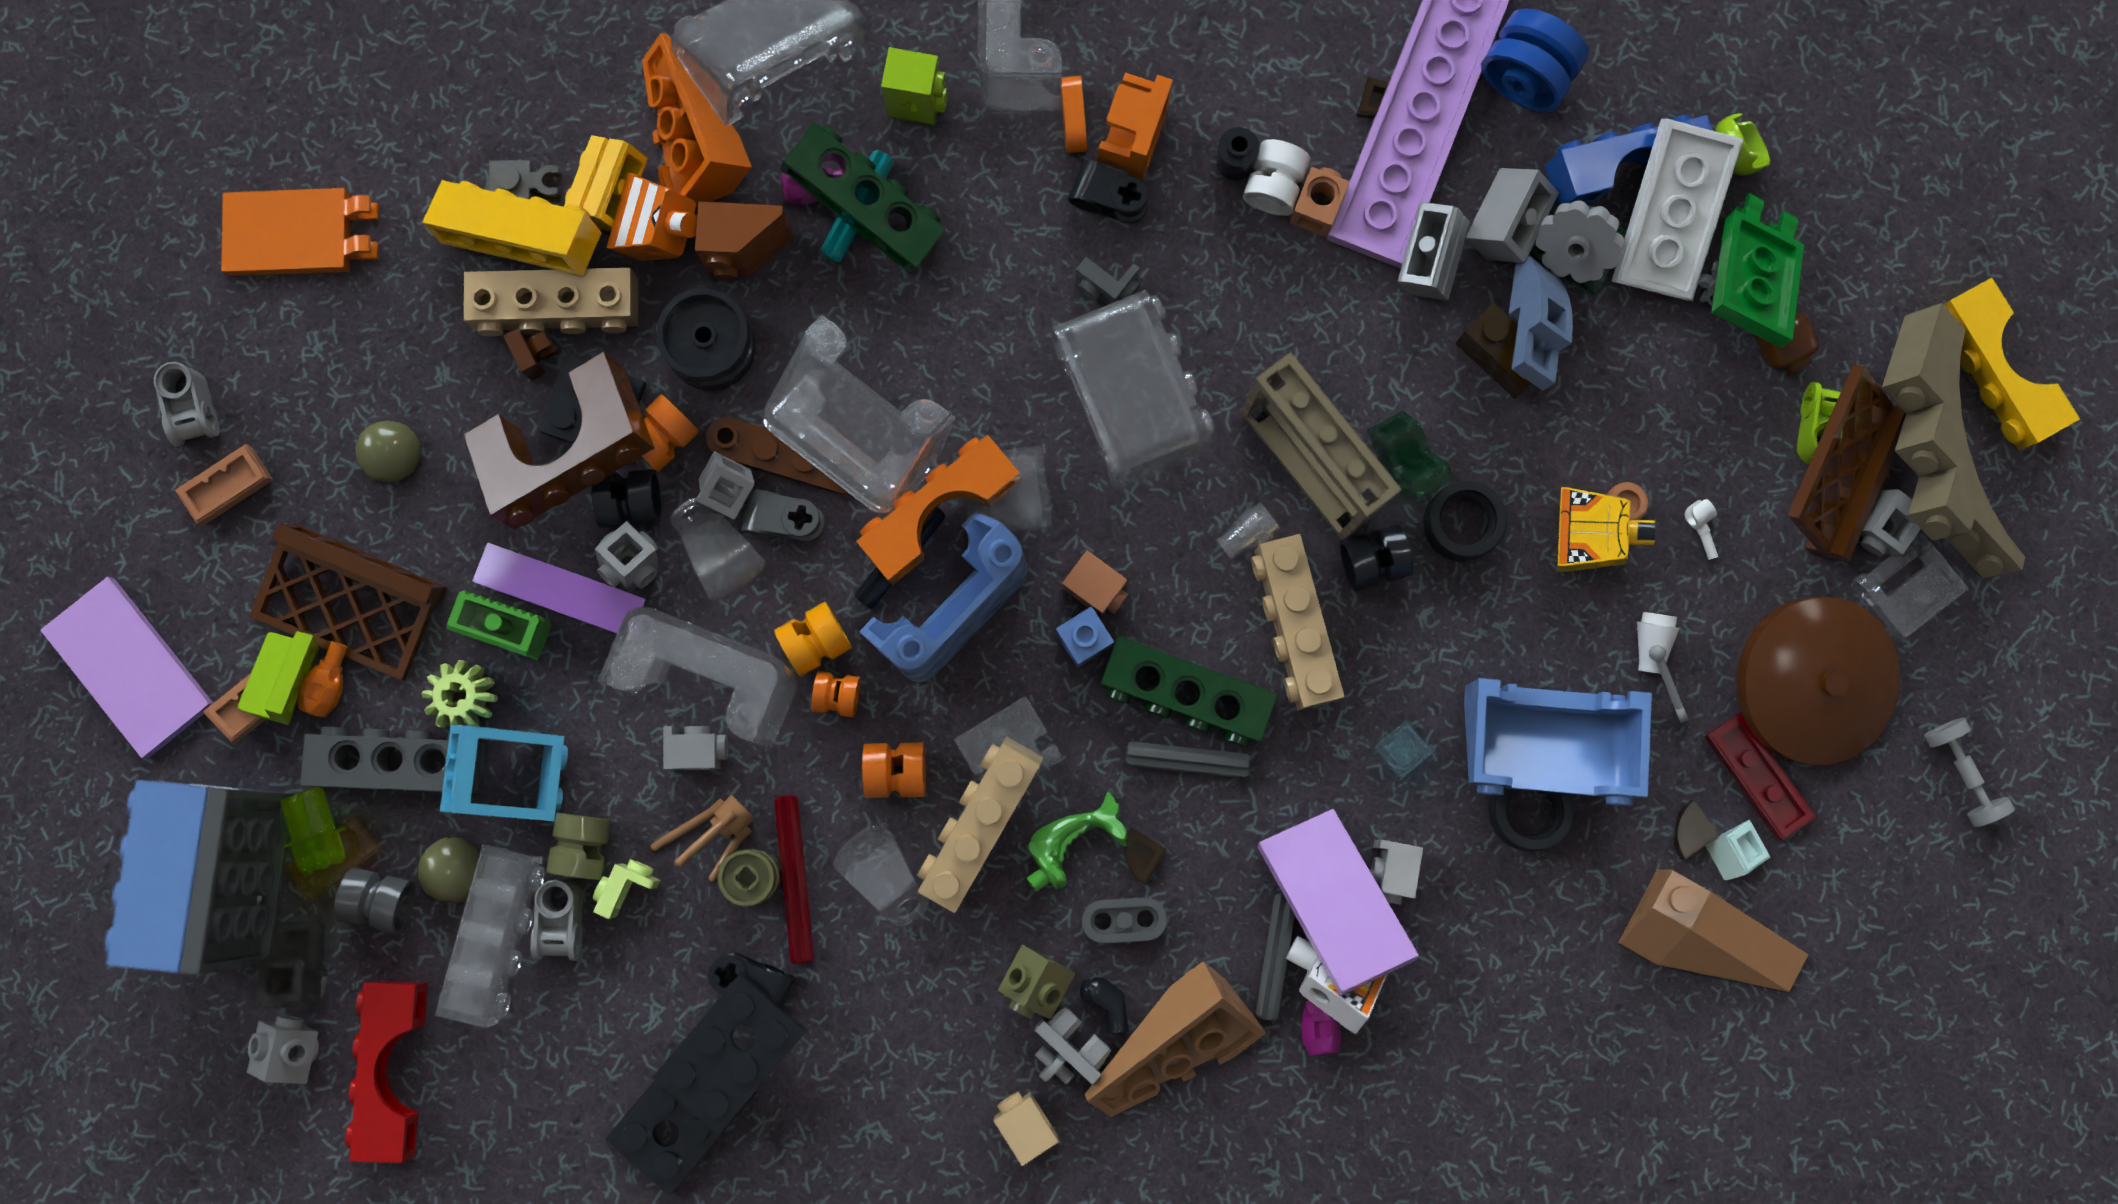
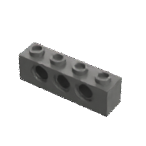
(326, 763)

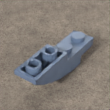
(1543, 319)

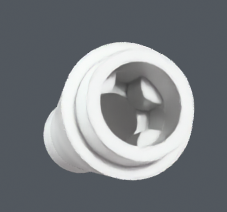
(1655, 630)

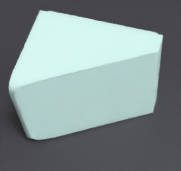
(1738, 851)

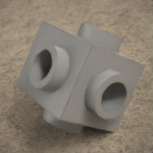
(623, 547)
(282, 1050)

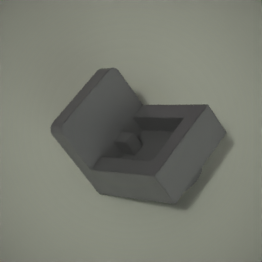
(1099, 284)

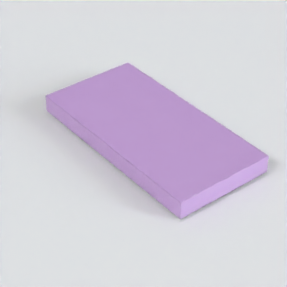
(127, 667)
(1337, 902)

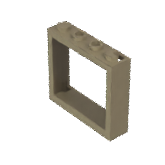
(1318, 446)

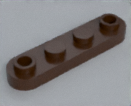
(763, 451)

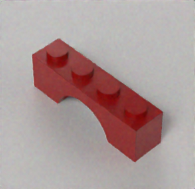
(381, 1124)

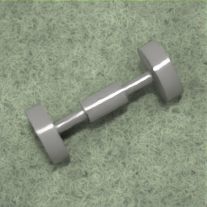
(1989, 810)

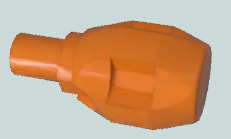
(323, 683)

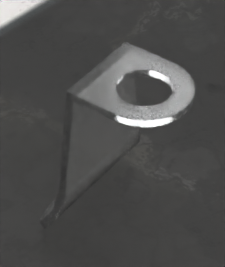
(716, 550)
(880, 873)

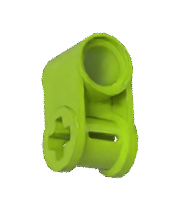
(1815, 413)

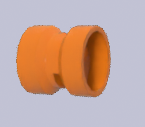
(826, 694)

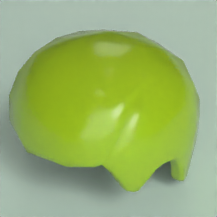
(1753, 152)

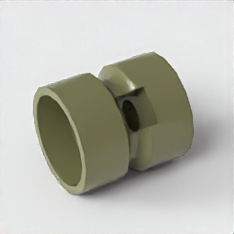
(578, 846)
(749, 877)

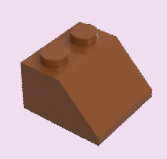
(739, 237)

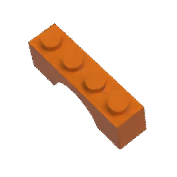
(978, 474)

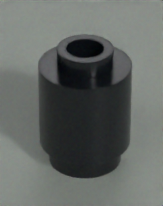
(1237, 153)

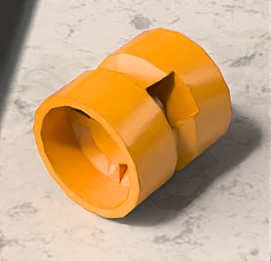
(812, 639)

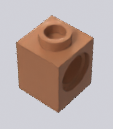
(1314, 216)
(1096, 585)

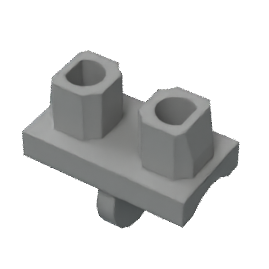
(1085, 1061)

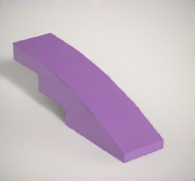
(555, 588)

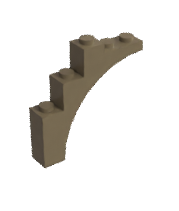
(1935, 446)

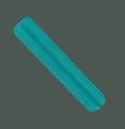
(841, 233)

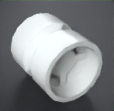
(1276, 177)

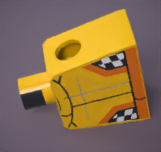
(1597, 530)

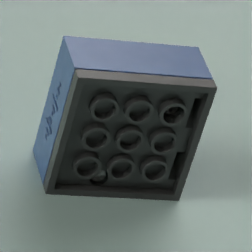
(198, 878)

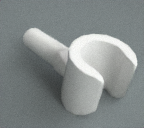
(1697, 516)

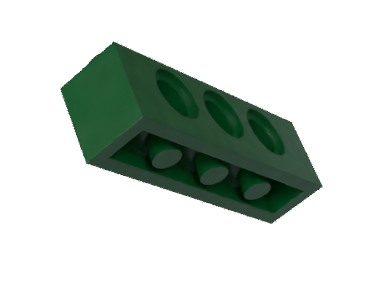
(839, 196)
(1252, 702)

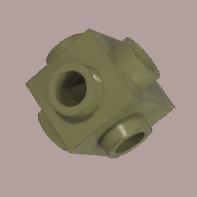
(1035, 983)

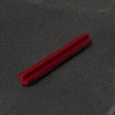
(794, 879)

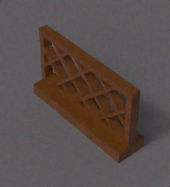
(1855, 481)
(360, 567)

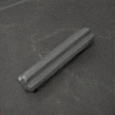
(1188, 759)
(1275, 959)

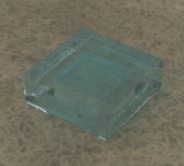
(1402, 750)

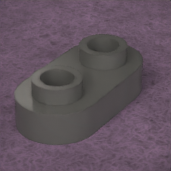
(1124, 920)

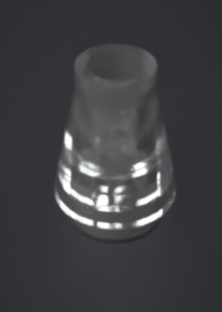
(1248, 531)

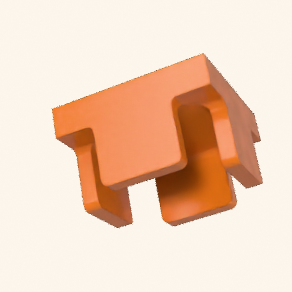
(1135, 123)

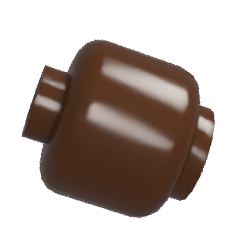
(1796, 353)

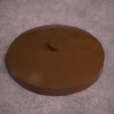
(1818, 680)

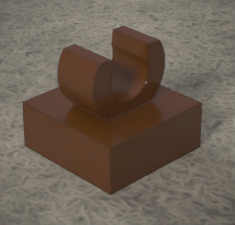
(529, 351)

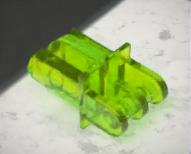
(312, 830)

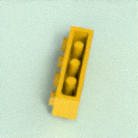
(512, 226)

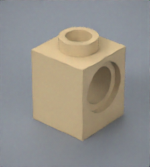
(1025, 1127)

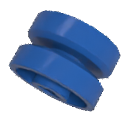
(1535, 60)

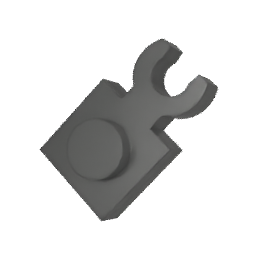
(521, 180)

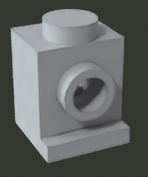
(724, 485)
(1889, 509)
(693, 749)
(1396, 869)

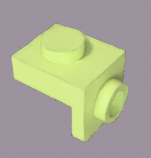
(613, 890)

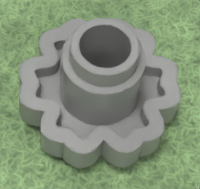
(1580, 241)

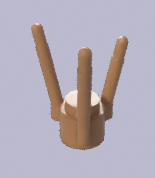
(728, 819)

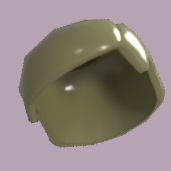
(388, 451)
(448, 869)

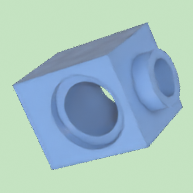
(1084, 637)

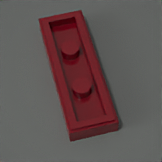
(1760, 777)

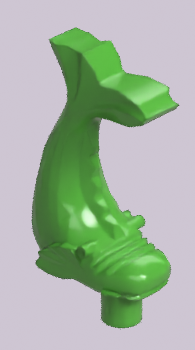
(1051, 841)

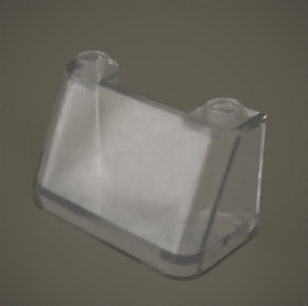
(754, 42)
(850, 427)

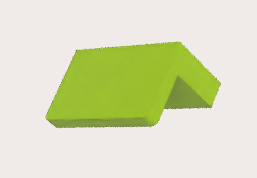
(278, 676)

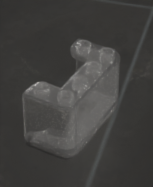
(1015, 71)
(1133, 388)
(655, 642)

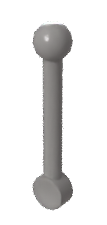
(1658, 653)

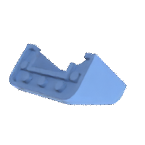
(997, 576)
(1557, 741)

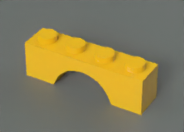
(2025, 408)

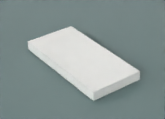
(1677, 209)

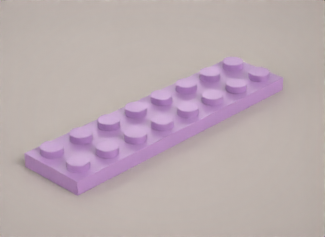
(1415, 126)

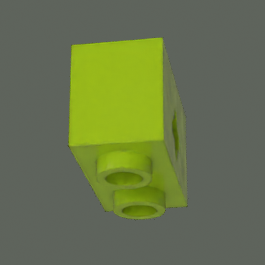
(913, 86)

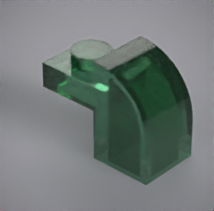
(1407, 456)

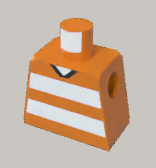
(651, 221)

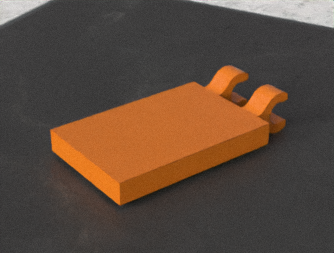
(294, 231)

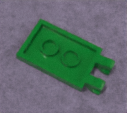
(1759, 273)

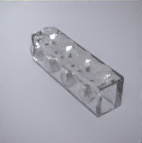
(490, 936)

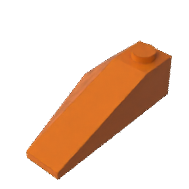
(699, 151)

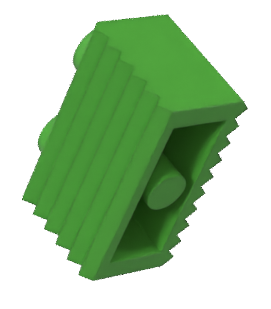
(499, 624)

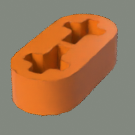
(1073, 114)

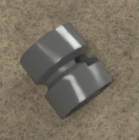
(367, 898)

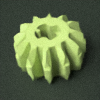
(454, 681)

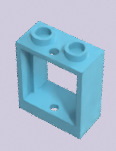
(461, 766)

